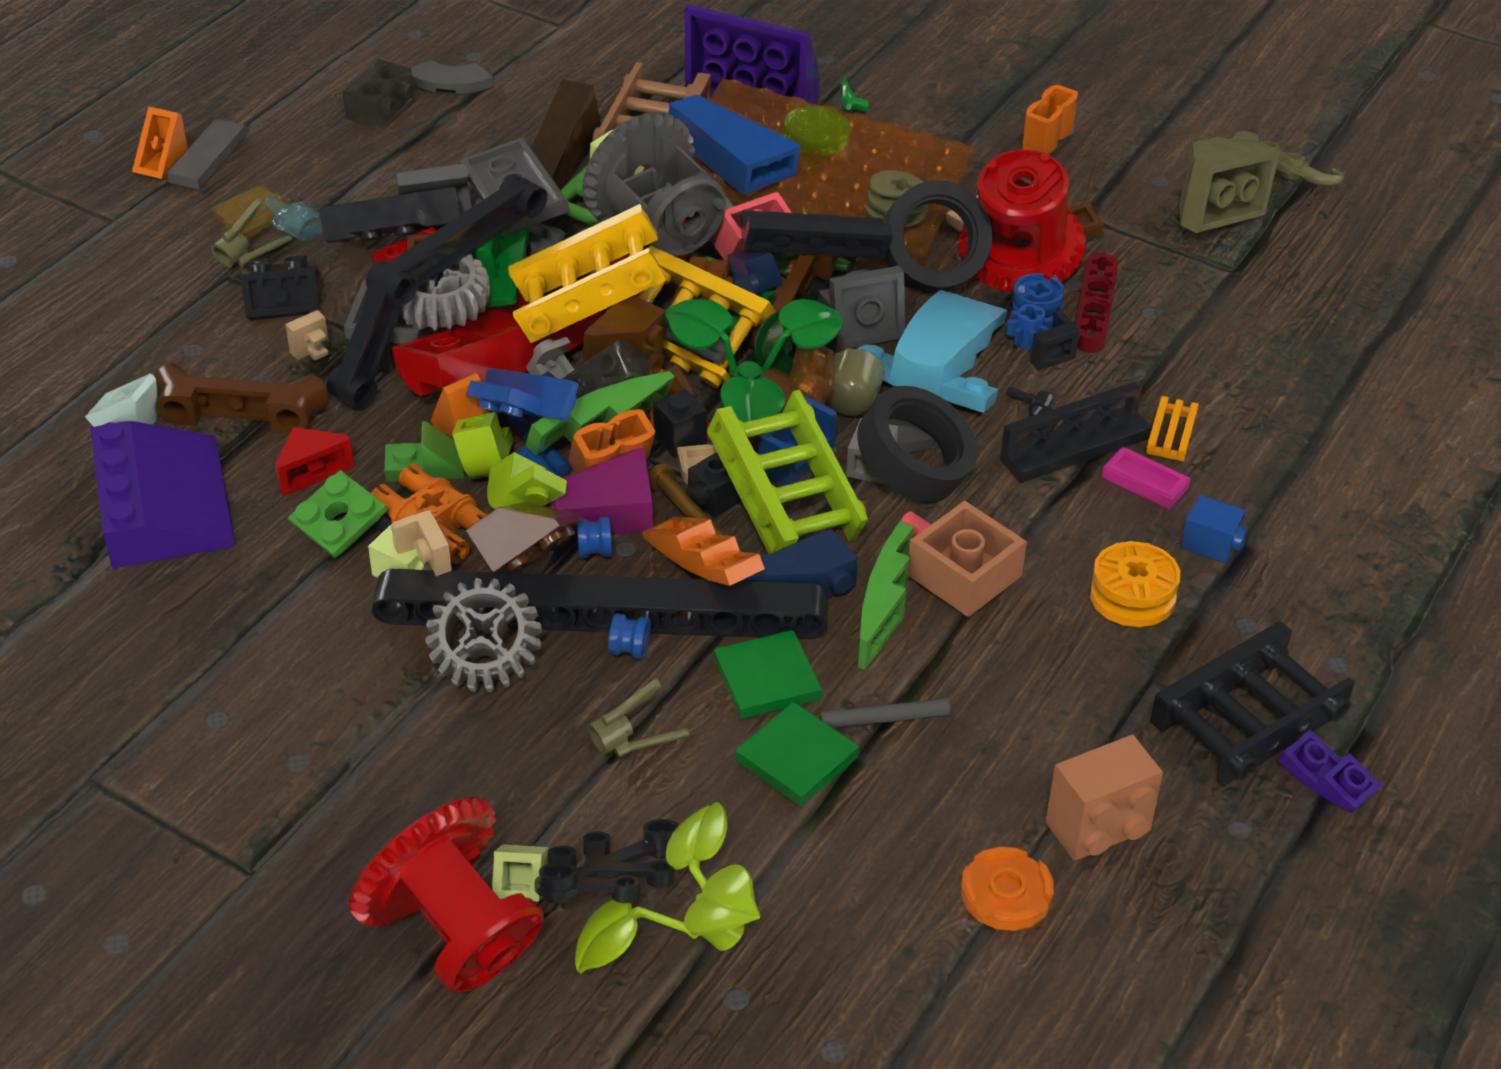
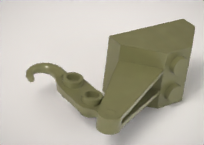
(1234, 179)

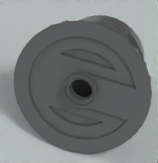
(666, 188)

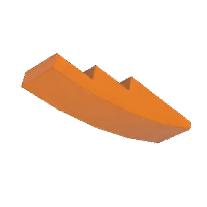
(701, 551)

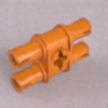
(436, 494)

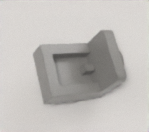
(550, 357)

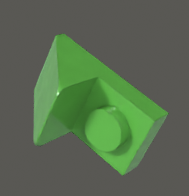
(434, 455)

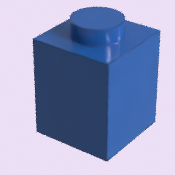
(1214, 529)

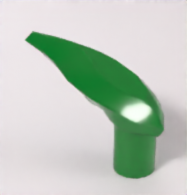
(848, 100)

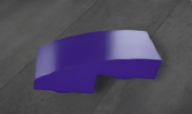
(1320, 769)

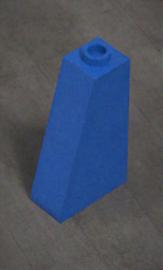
(735, 146)

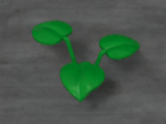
(703, 322)

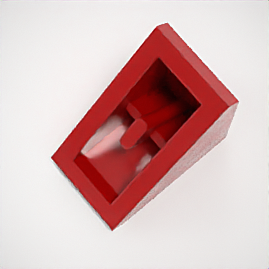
(311, 458)

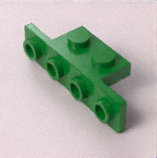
(495, 258)

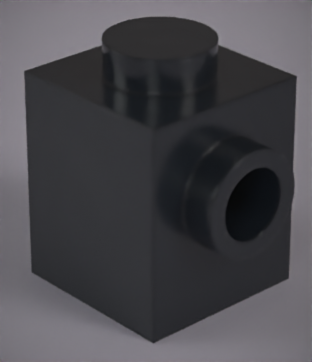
(679, 421)
(711, 486)

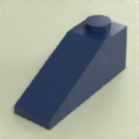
(815, 560)

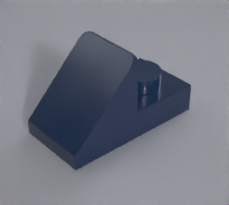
(754, 271)

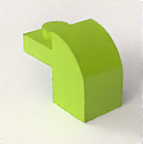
(481, 443)
(522, 480)

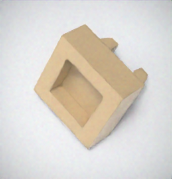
(308, 336)

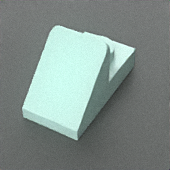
(127, 403)

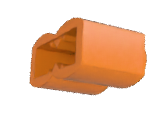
(1050, 119)
(608, 440)

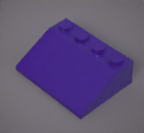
(750, 53)
(159, 492)

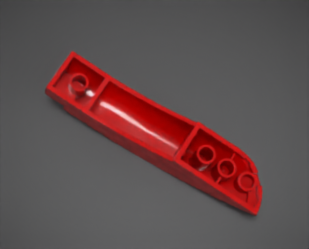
(481, 344)

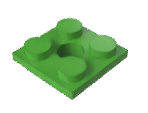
(337, 496)

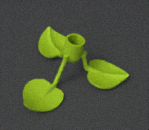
(716, 914)

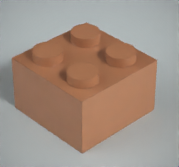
(966, 558)
(1103, 797)

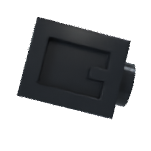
(1055, 344)

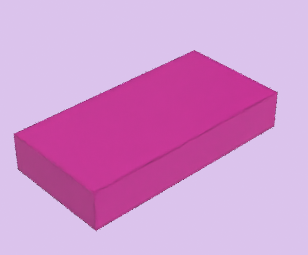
(1146, 478)

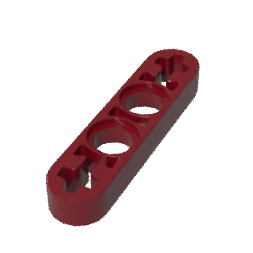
(1096, 301)

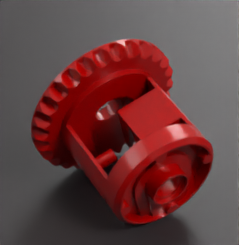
(1028, 212)
(433, 872)

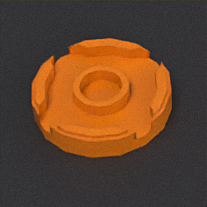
(1007, 889)

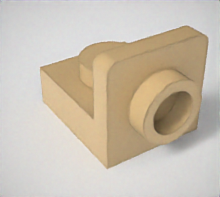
(425, 536)

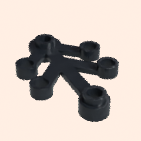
(562, 880)

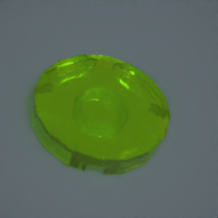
(817, 129)

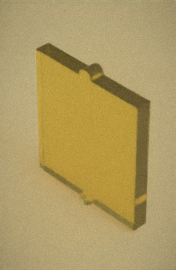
(233, 209)

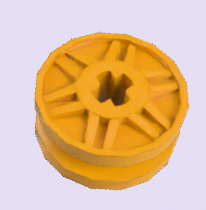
(1135, 584)

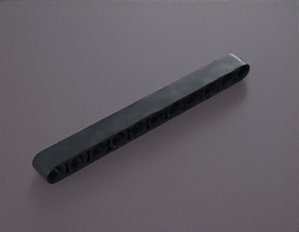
(592, 601)

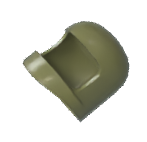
(856, 382)

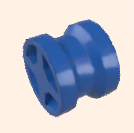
(594, 538)
(629, 636)

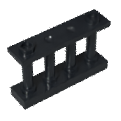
(1242, 668)

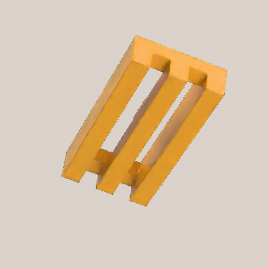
(1176, 410)

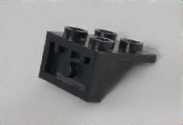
(279, 287)

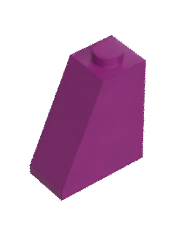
(614, 490)

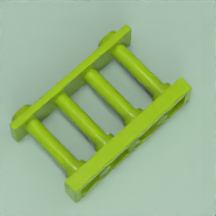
(763, 499)

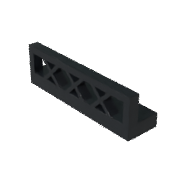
(815, 234)
(1074, 440)

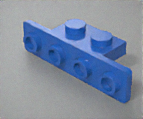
(524, 393)

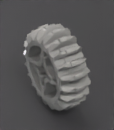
(450, 297)
(494, 622)

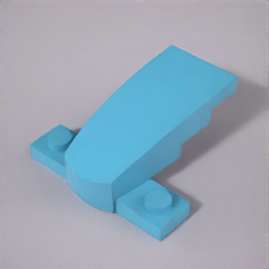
(941, 347)

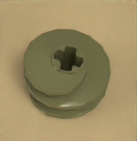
(886, 189)

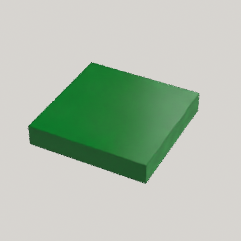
(767, 674)
(797, 753)

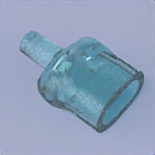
(295, 219)

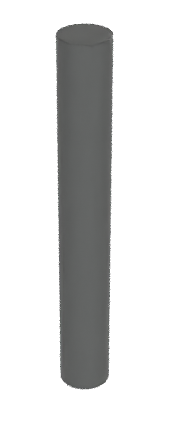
(886, 713)

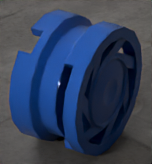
(1038, 291)

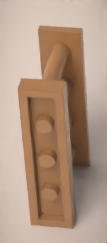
(634, 85)

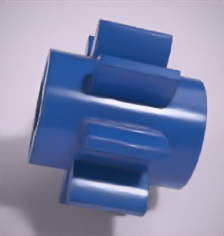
(1026, 322)

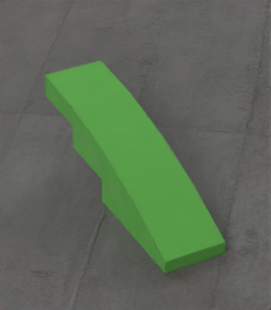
(601, 407)
(885, 594)

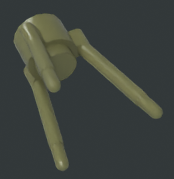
(233, 244)
(613, 729)

